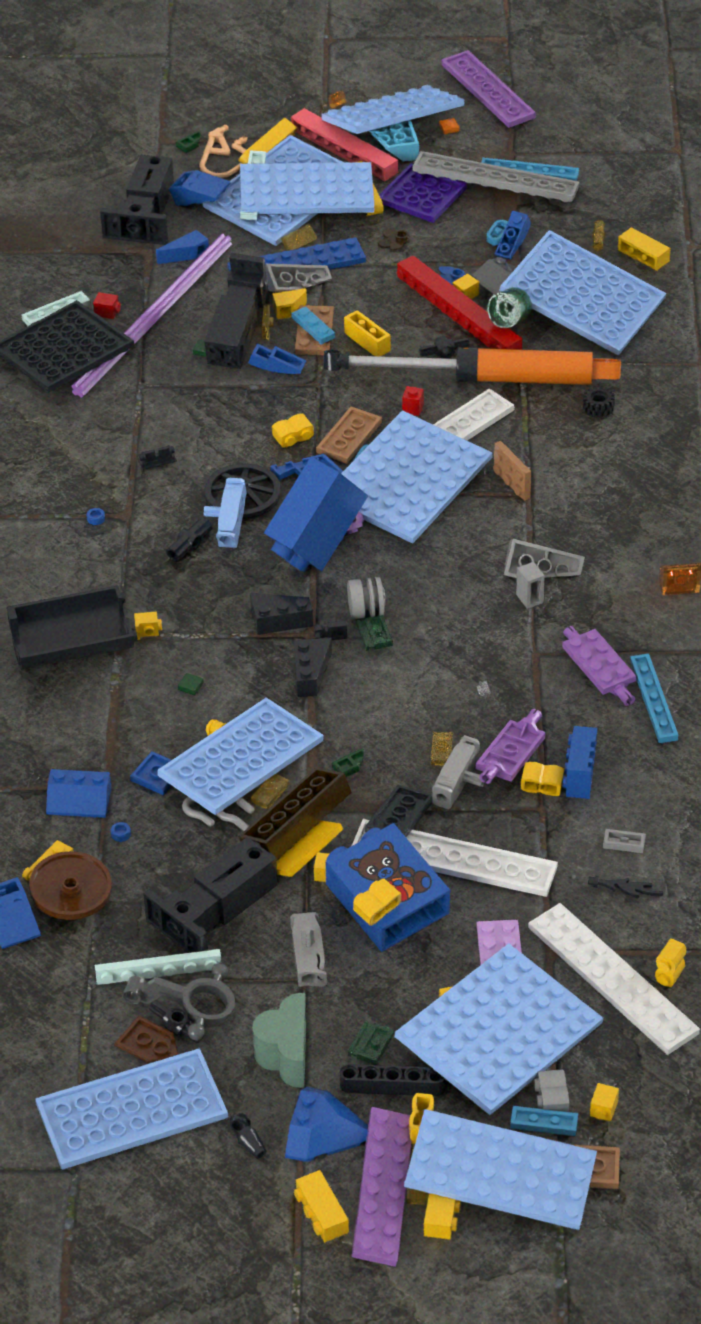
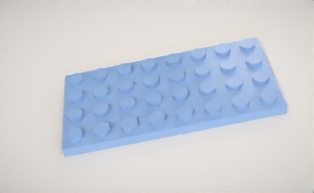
(392, 109)
(307, 188)
(240, 755)
(131, 1108)
(501, 1169)

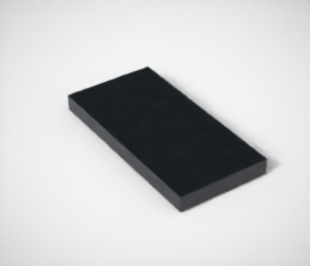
(403, 808)

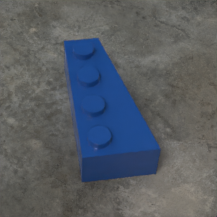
(580, 762)

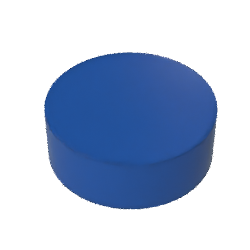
(95, 516)
(120, 832)

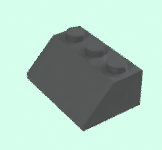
(493, 274)

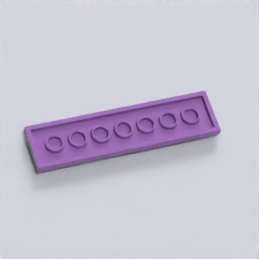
(488, 89)
(382, 1187)

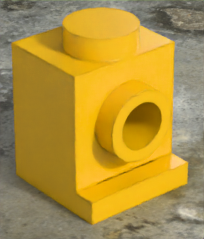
(147, 624)

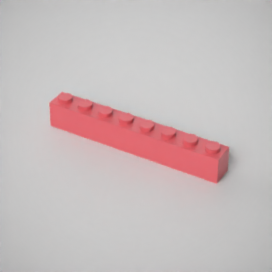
(344, 144)

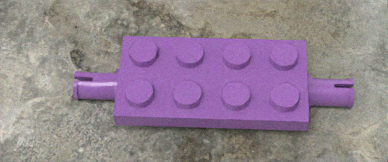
(600, 663)
(511, 749)

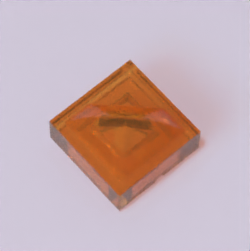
(337, 99)

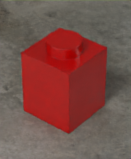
(106, 305)
(413, 400)

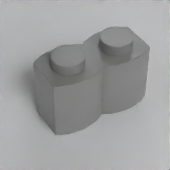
(552, 1090)

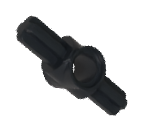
(444, 347)
(170, 1017)

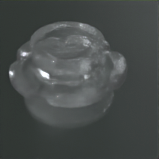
(483, 689)

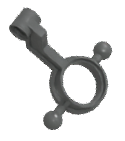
(139, 991)

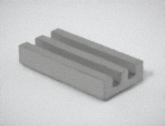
(624, 843)

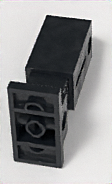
(142, 214)
(236, 312)
(217, 896)

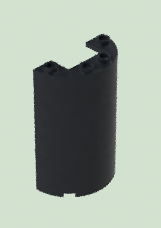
(70, 627)

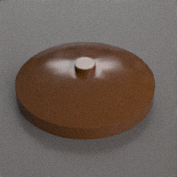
(70, 885)

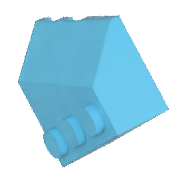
(399, 140)

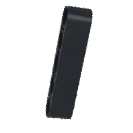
(391, 1080)

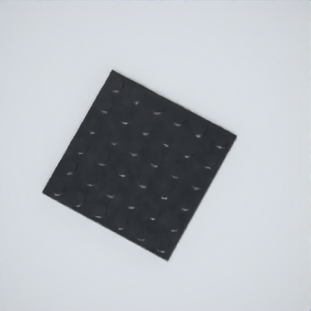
(64, 346)

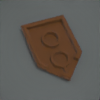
(147, 1041)

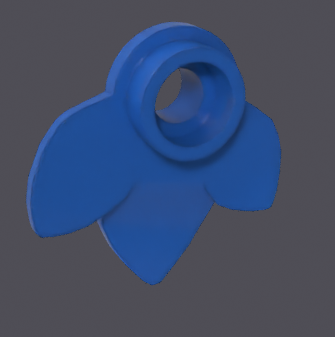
(451, 274)

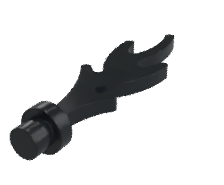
(625, 886)

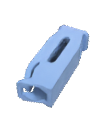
(229, 513)

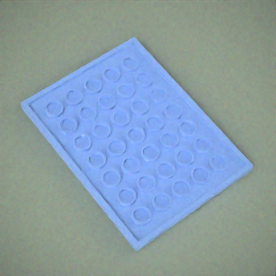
(270, 226)
(585, 292)
(413, 474)
(499, 1028)

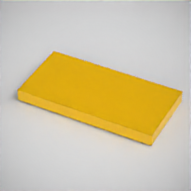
(307, 848)

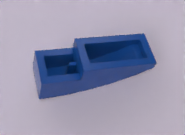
(276, 360)

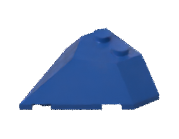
(322, 1126)

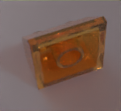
(680, 578)

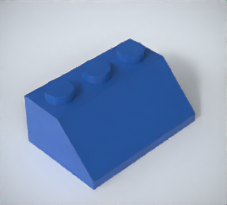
(78, 793)

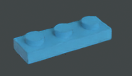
(313, 325)
(544, 1120)

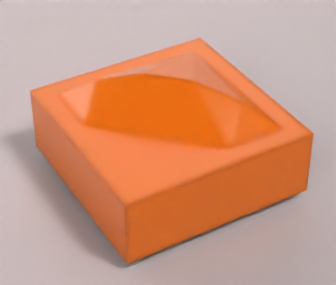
(449, 126)

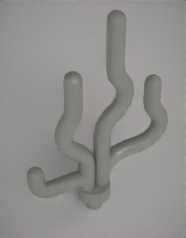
(222, 815)

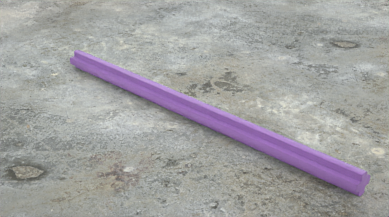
(157, 309)

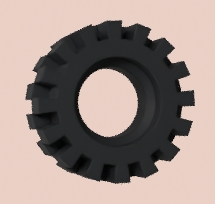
(598, 408)

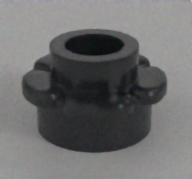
(239, 1121)

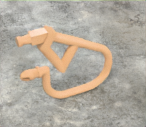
(217, 136)

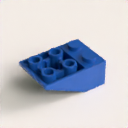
(197, 188)
(16, 915)

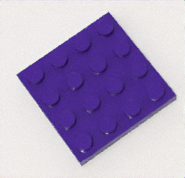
(421, 194)

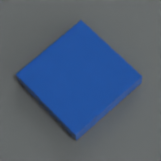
(147, 773)

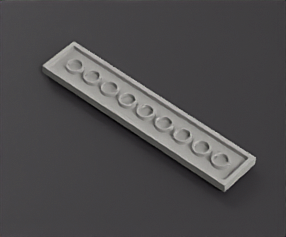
(496, 176)

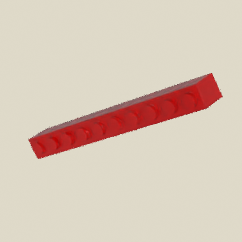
(456, 305)

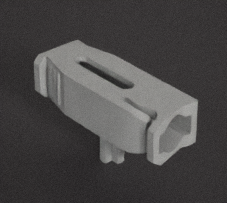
(456, 773)
(308, 949)

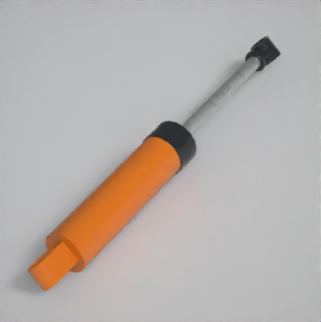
(497, 365)

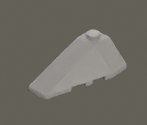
(294, 277)
(549, 561)

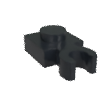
(336, 630)

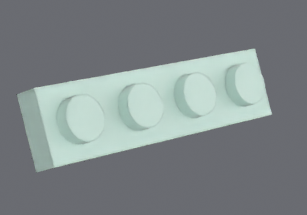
(39, 313)

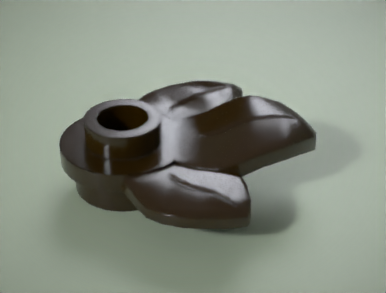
(394, 239)

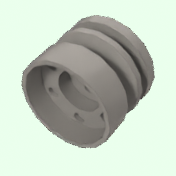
(365, 598)

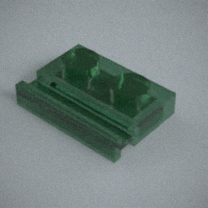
(374, 633)
(371, 1042)

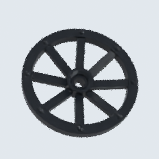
(250, 485)

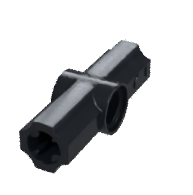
(189, 539)

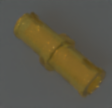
(598, 235)

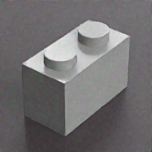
(530, 585)

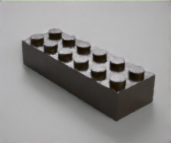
(298, 811)

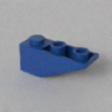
(513, 235)
(185, 248)

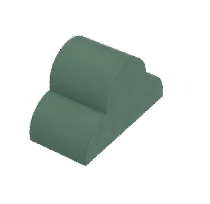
(281, 1039)

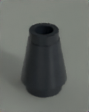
(251, 1142)

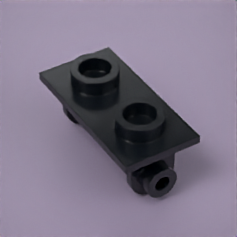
(151, 459)

